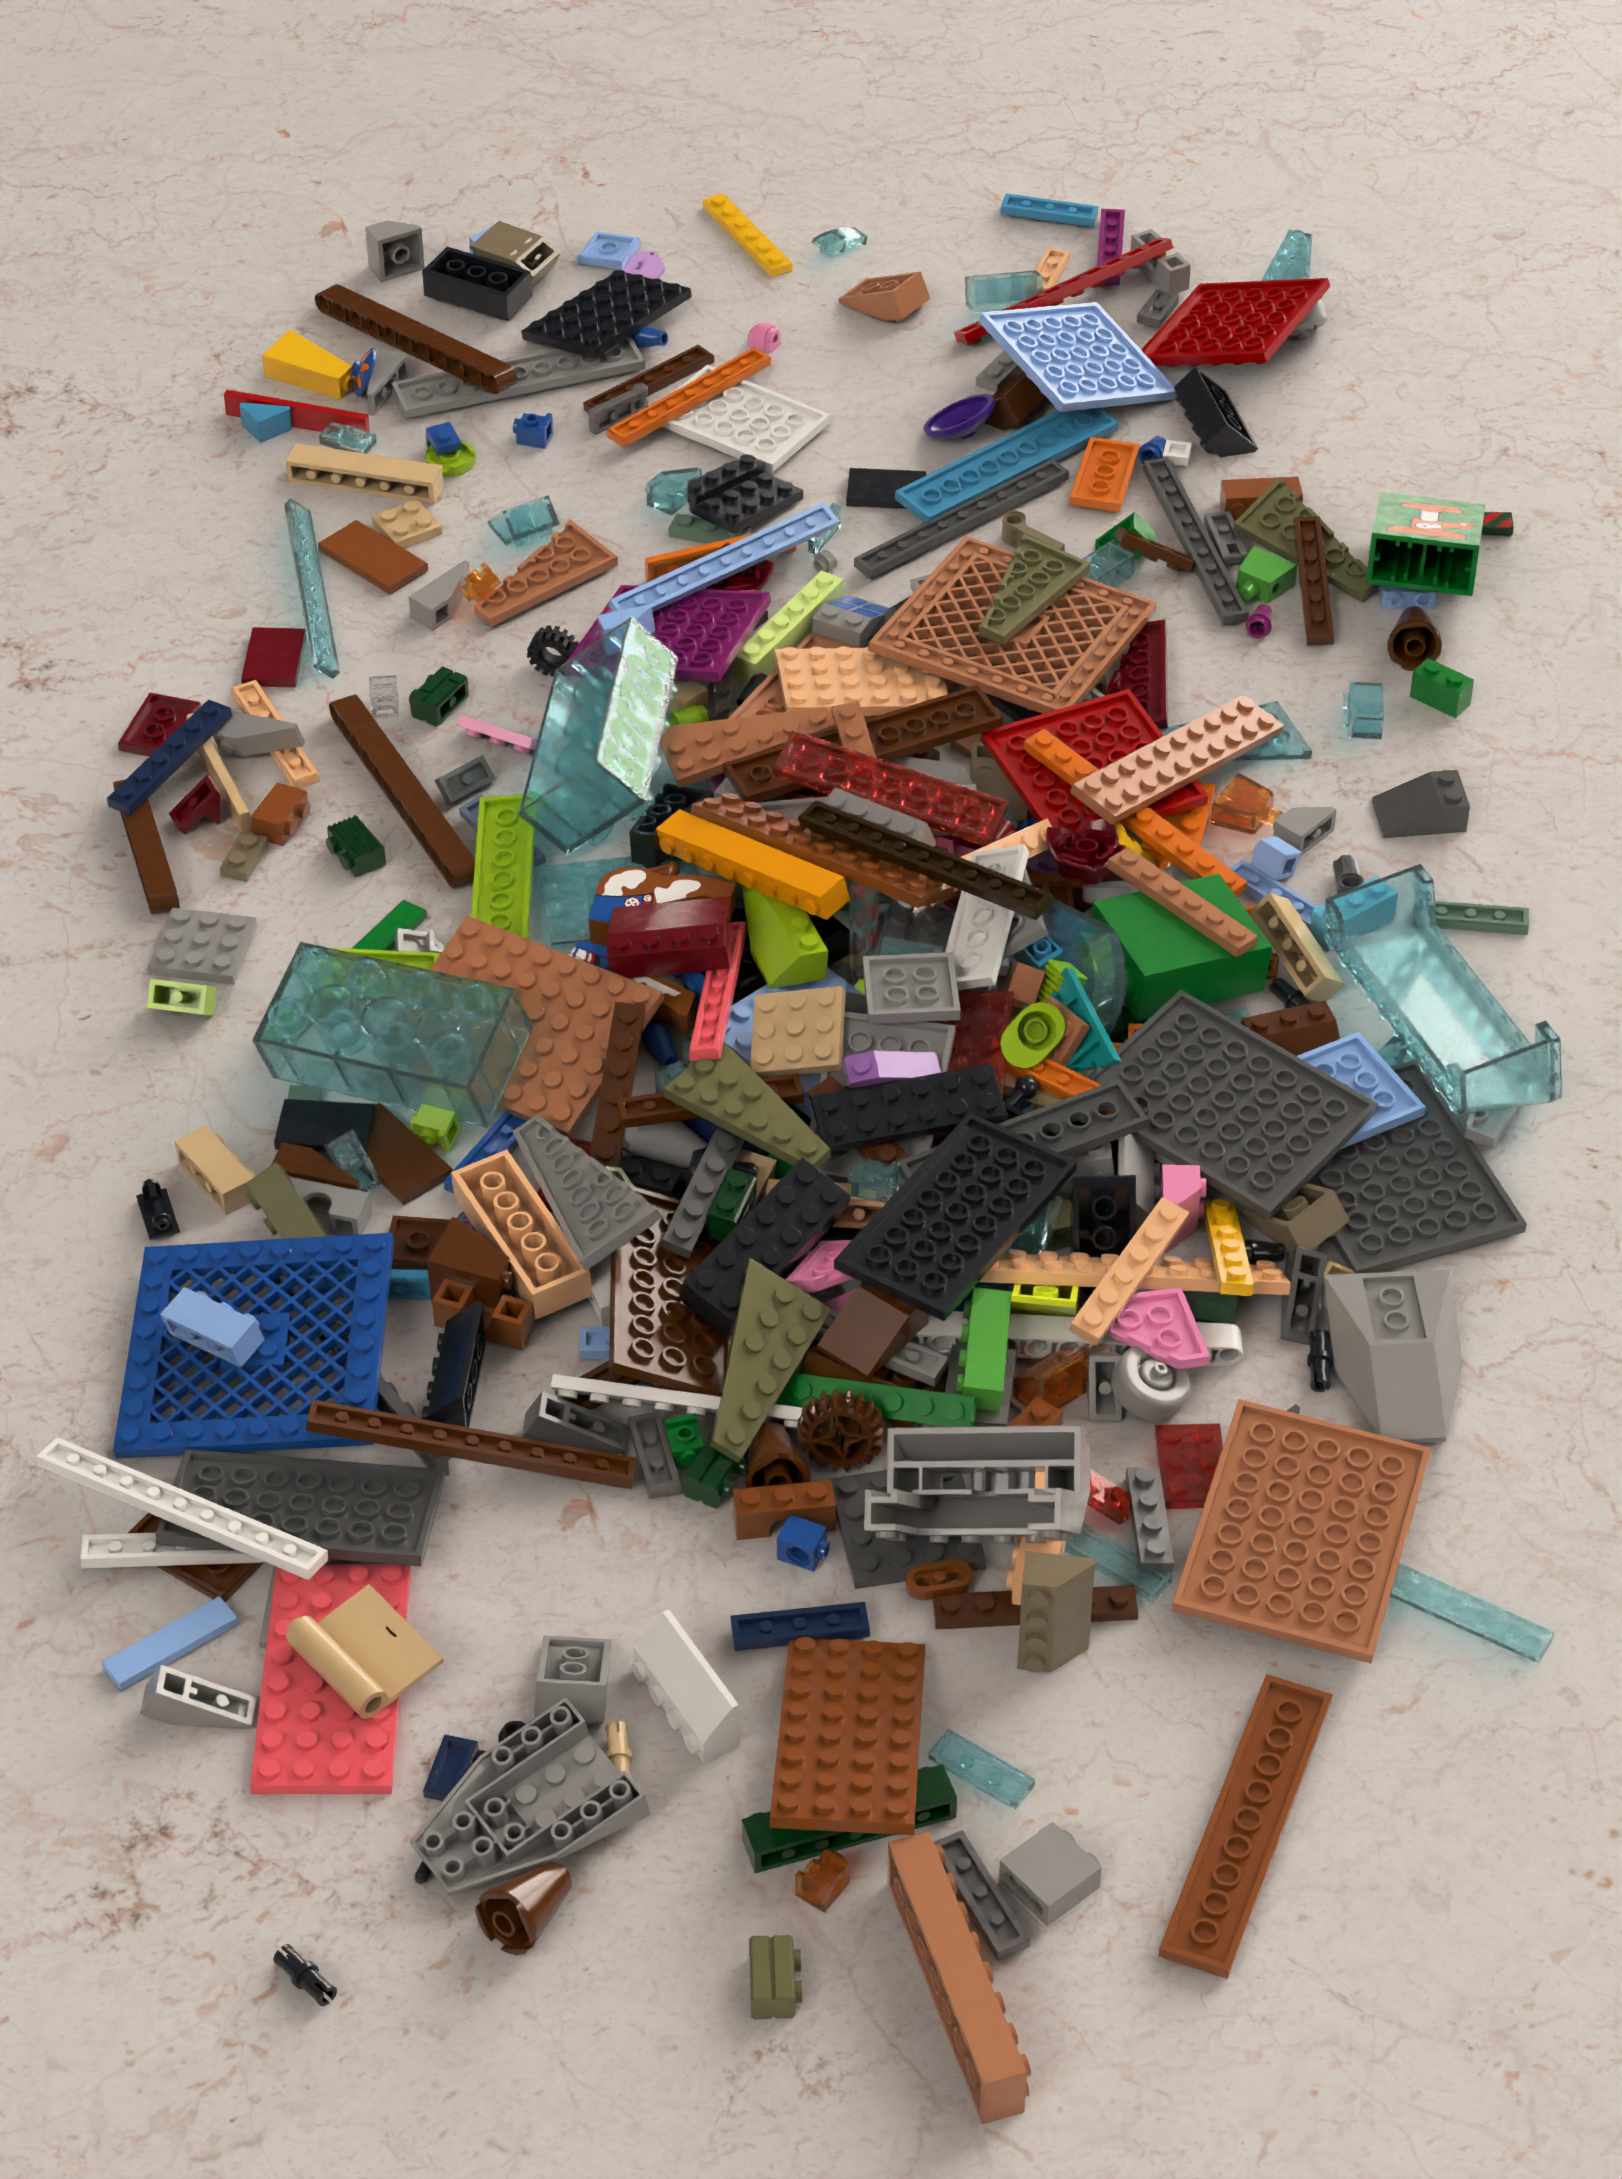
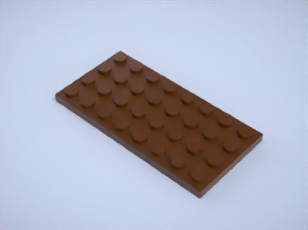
(650, 1328)

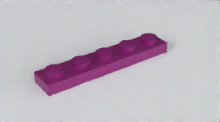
(1110, 239)

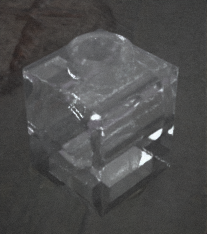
(384, 696)

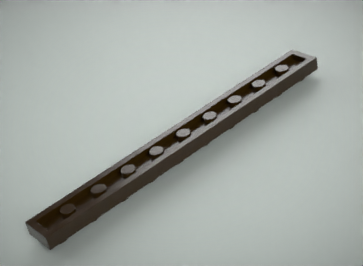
(926, 860)

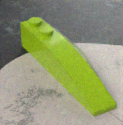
(783, 941)

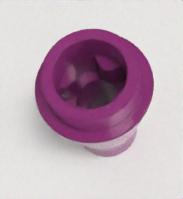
(1259, 622)

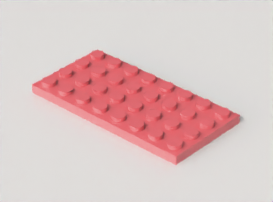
(304, 1728)

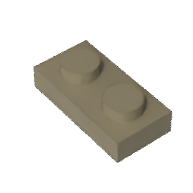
(243, 856)

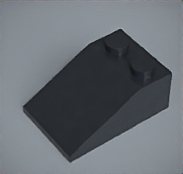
(1102, 1214)

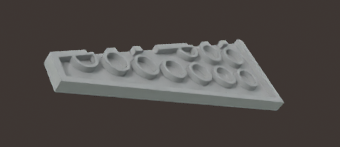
(586, 1197)

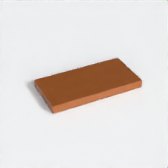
(373, 557)

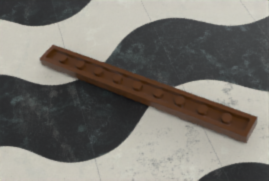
(471, 1444)

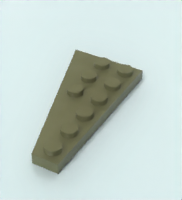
(1271, 525)
(765, 1348)

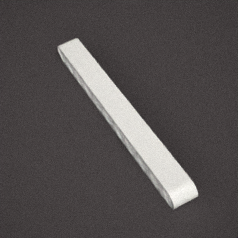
(1044, 1335)

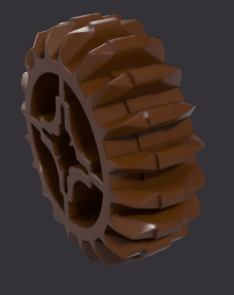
(857, 1419)

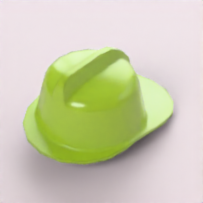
(1032, 1035)

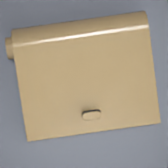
(360, 1655)

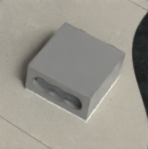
(1050, 1874)

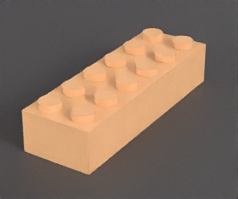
(519, 1224)

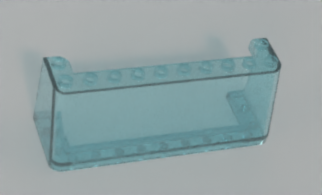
(1436, 1000)

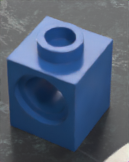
(802, 1543)

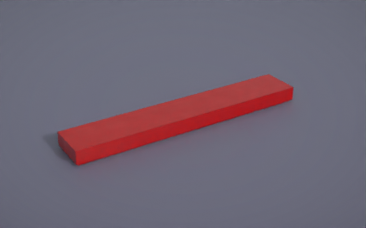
(302, 414)

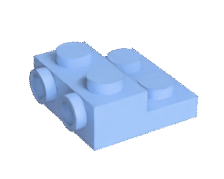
(1403, 598)

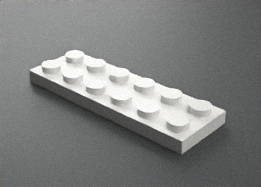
(981, 926)

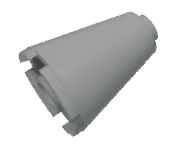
(664, 1142)

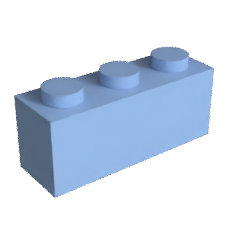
(213, 1326)

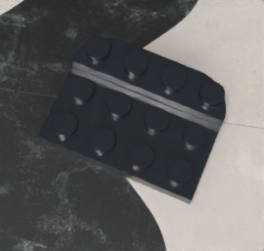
(739, 494)

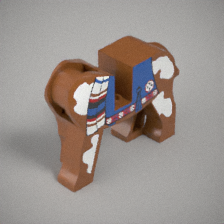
(650, 886)

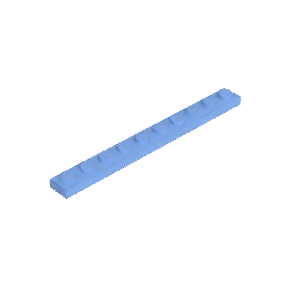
(729, 560)

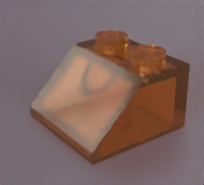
(1055, 1379)

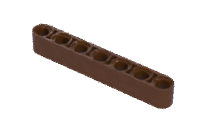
(150, 858)

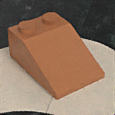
(888, 296)

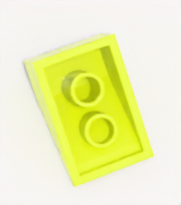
(1045, 1300)

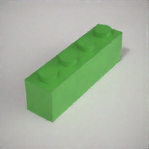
(985, 1347)

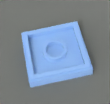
(609, 250)

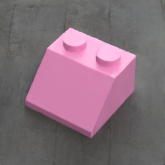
(1184, 1188)

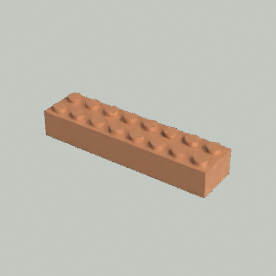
(958, 1978)

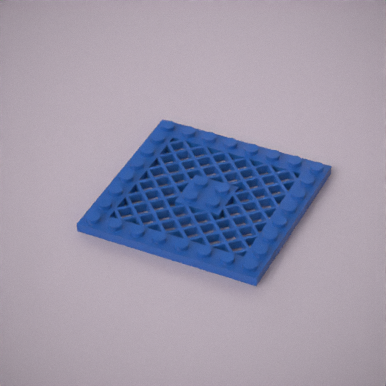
(173, 1265)

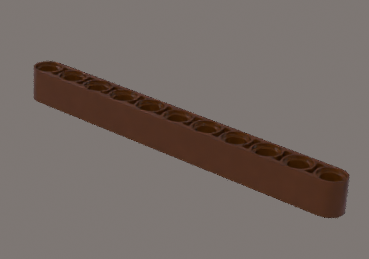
(416, 339)
(403, 790)

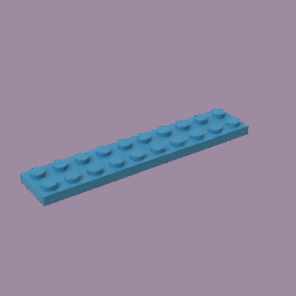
(1003, 460)

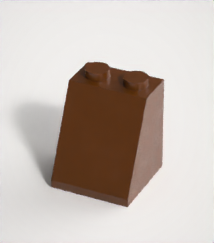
(471, 1260)

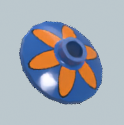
(363, 371)

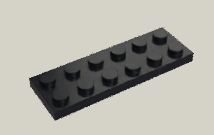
(907, 1107)

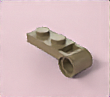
(1015, 526)

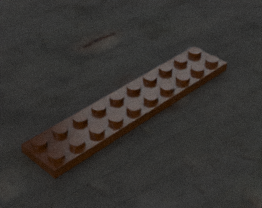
(891, 734)

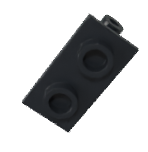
(157, 1210)

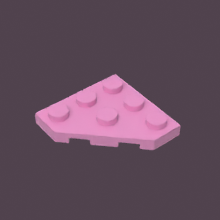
(818, 1270)
(1162, 1327)

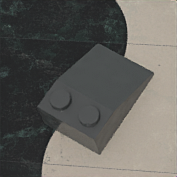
(1423, 806)

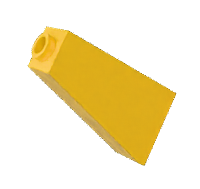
(307, 366)

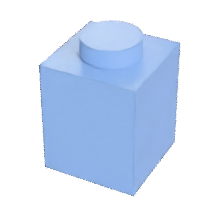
(1275, 858)

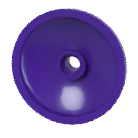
(960, 418)

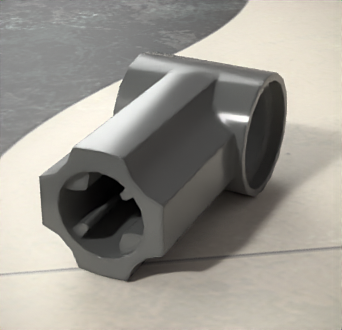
(1346, 873)

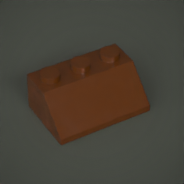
(1014, 402)
(1296, 1028)

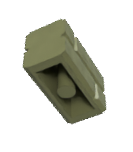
(772, 1976)

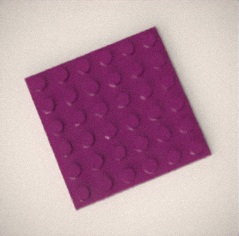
(700, 629)

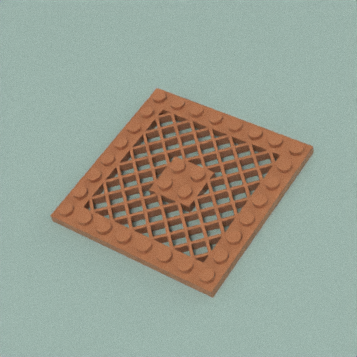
(949, 581)

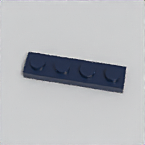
(780, 1626)

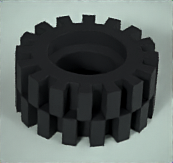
(554, 639)

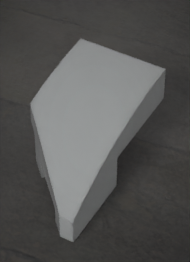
(417, 941)

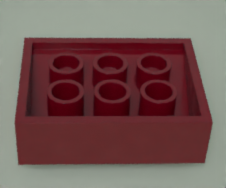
(670, 938)

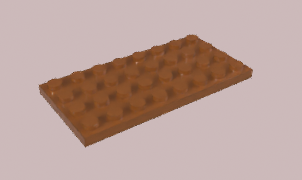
(849, 1737)

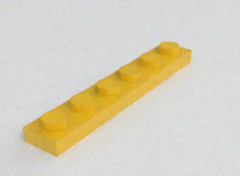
(747, 235)
(1227, 1248)

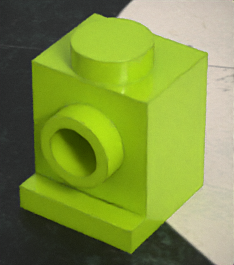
(436, 1126)

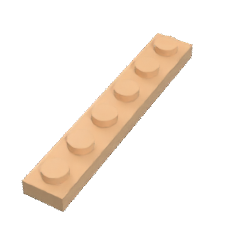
(1128, 1271)

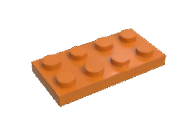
(1104, 474)

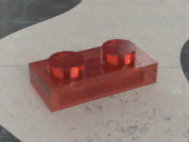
(1108, 1498)

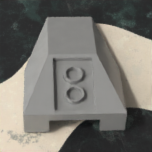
(1396, 1349)
(528, 1804)

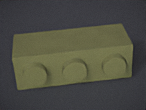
(283, 1205)

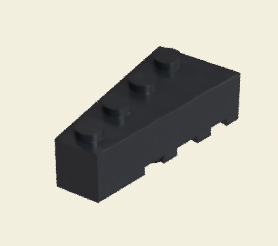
(643, 835)

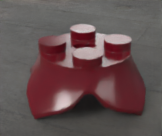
(747, 580)
(1084, 854)

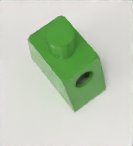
(1265, 576)

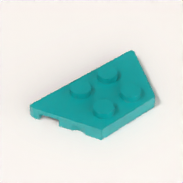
(1096, 1047)

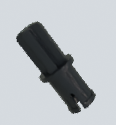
(1287, 993)

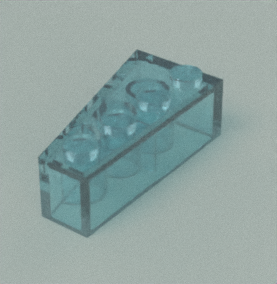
(1292, 258)

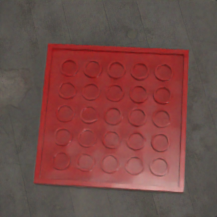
(1234, 322)
(1098, 732)

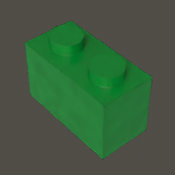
(1441, 688)

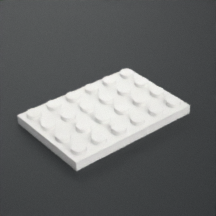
(751, 423)

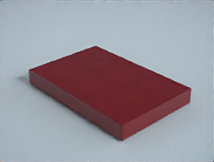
(274, 656)
(155, 723)

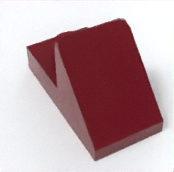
(199, 802)

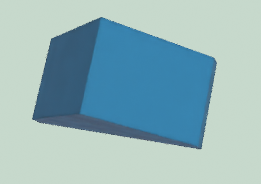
(265, 420)

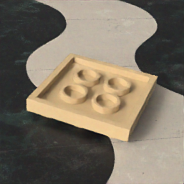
(798, 1032)

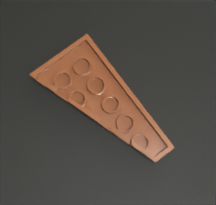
(550, 570)
(701, 748)

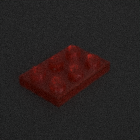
(1187, 1462)

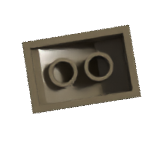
(1304, 1220)

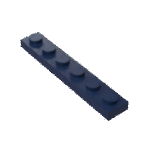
(169, 757)

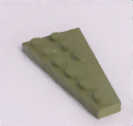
(1030, 586)
(743, 1104)

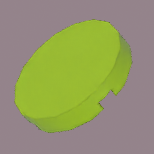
(454, 462)

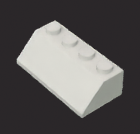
(687, 1689)

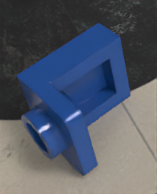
(442, 438)

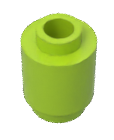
(689, 715)

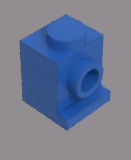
(533, 430)

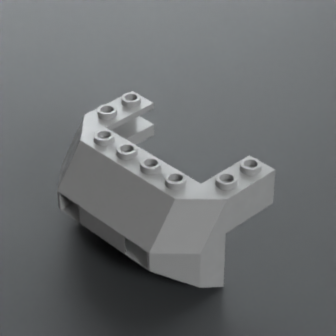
(1002, 1484)

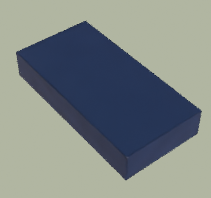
(449, 1766)

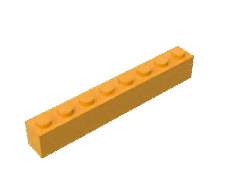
(753, 864)

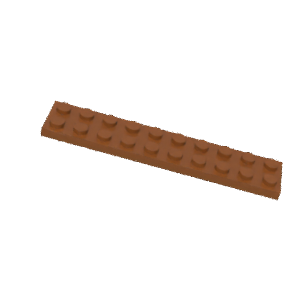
(820, 850)
(1245, 1827)

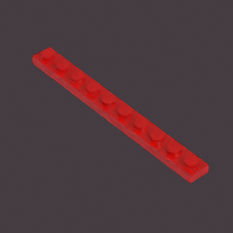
(1076, 285)

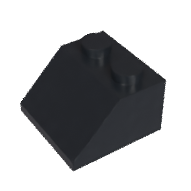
(654, 1176)

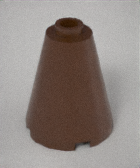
(1414, 639)
(775, 1459)
(523, 1906)

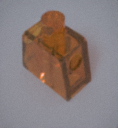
(1244, 806)

